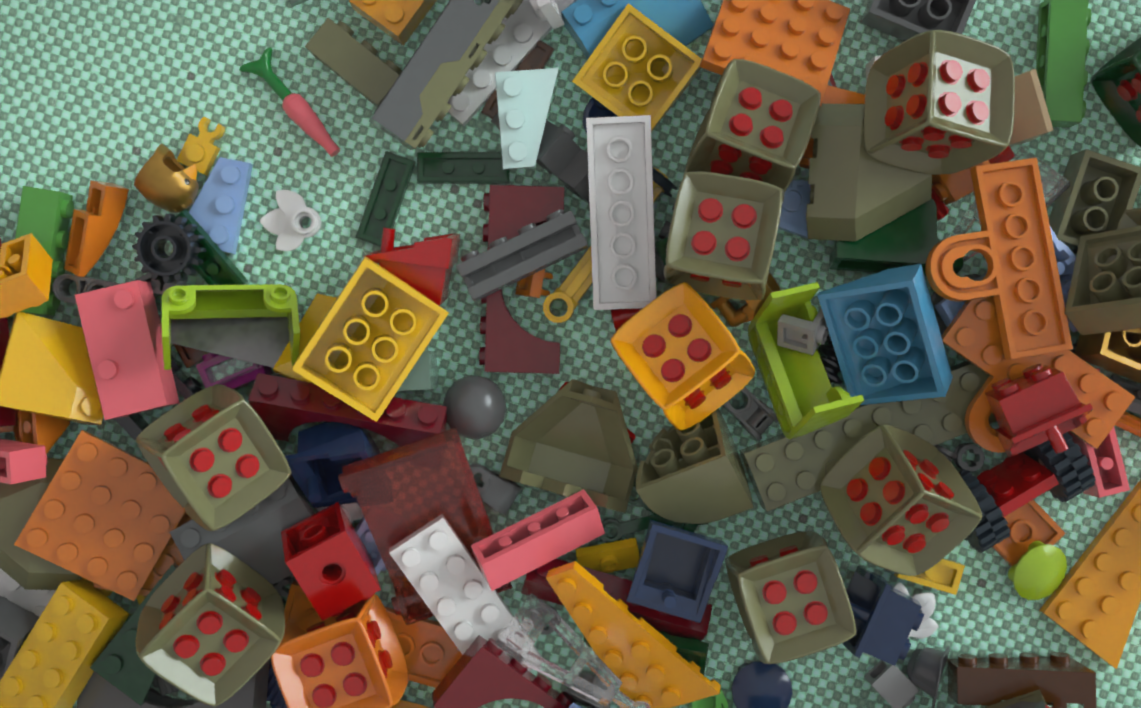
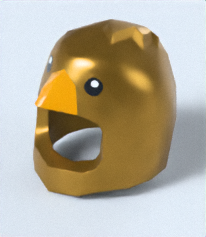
(167, 181)

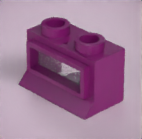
(229, 371)

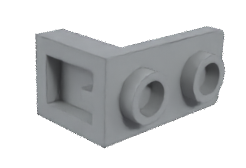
(801, 333)

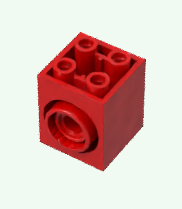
(329, 561)

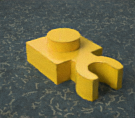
(201, 149)

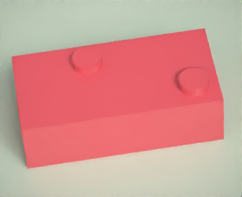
(126, 349)

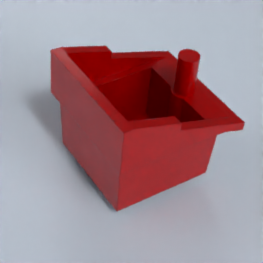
(422, 265)
(1036, 409)

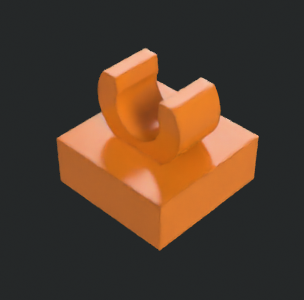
(532, 285)

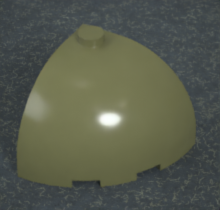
(694, 474)

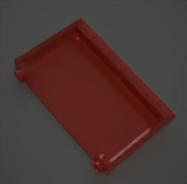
(408, 490)

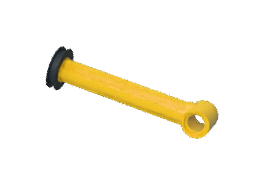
(580, 277)

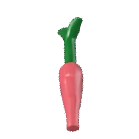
(293, 104)

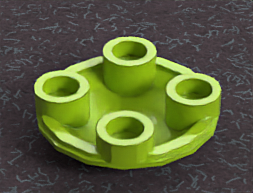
(1038, 571)

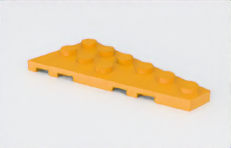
(1104, 585)
(629, 645)

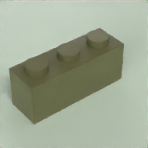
(353, 60)

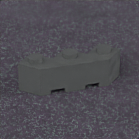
(562, 158)

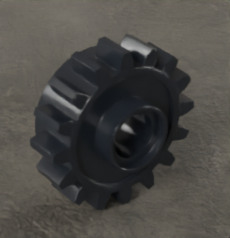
(152, 252)

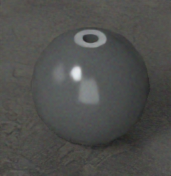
(475, 407)

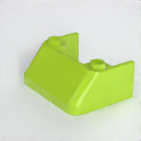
(229, 302)
(794, 378)

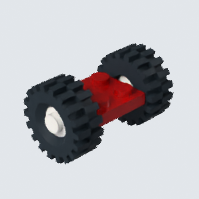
(1022, 480)

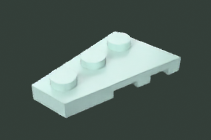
(522, 113)

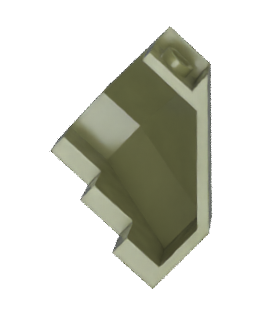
(850, 188)
(575, 445)
(16, 508)

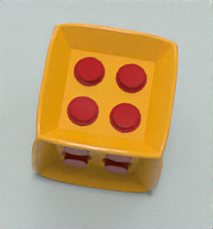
(683, 356)

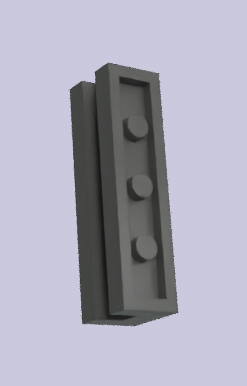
(522, 255)

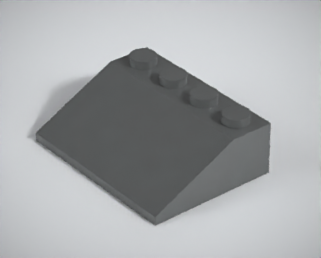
(256, 534)

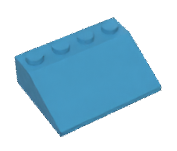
(591, 19)
(887, 336)

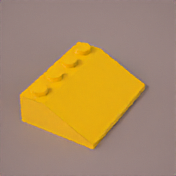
(370, 339)

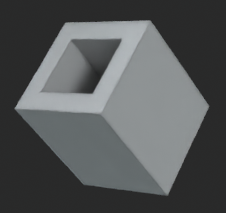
(892, 684)

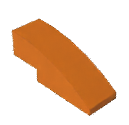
(95, 226)

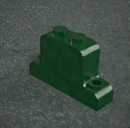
(894, 245)

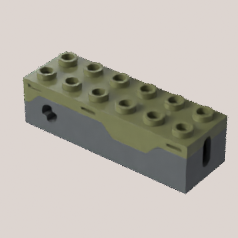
(440, 69)

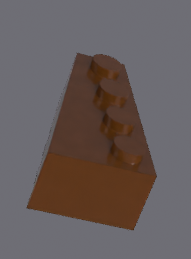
(1002, 678)

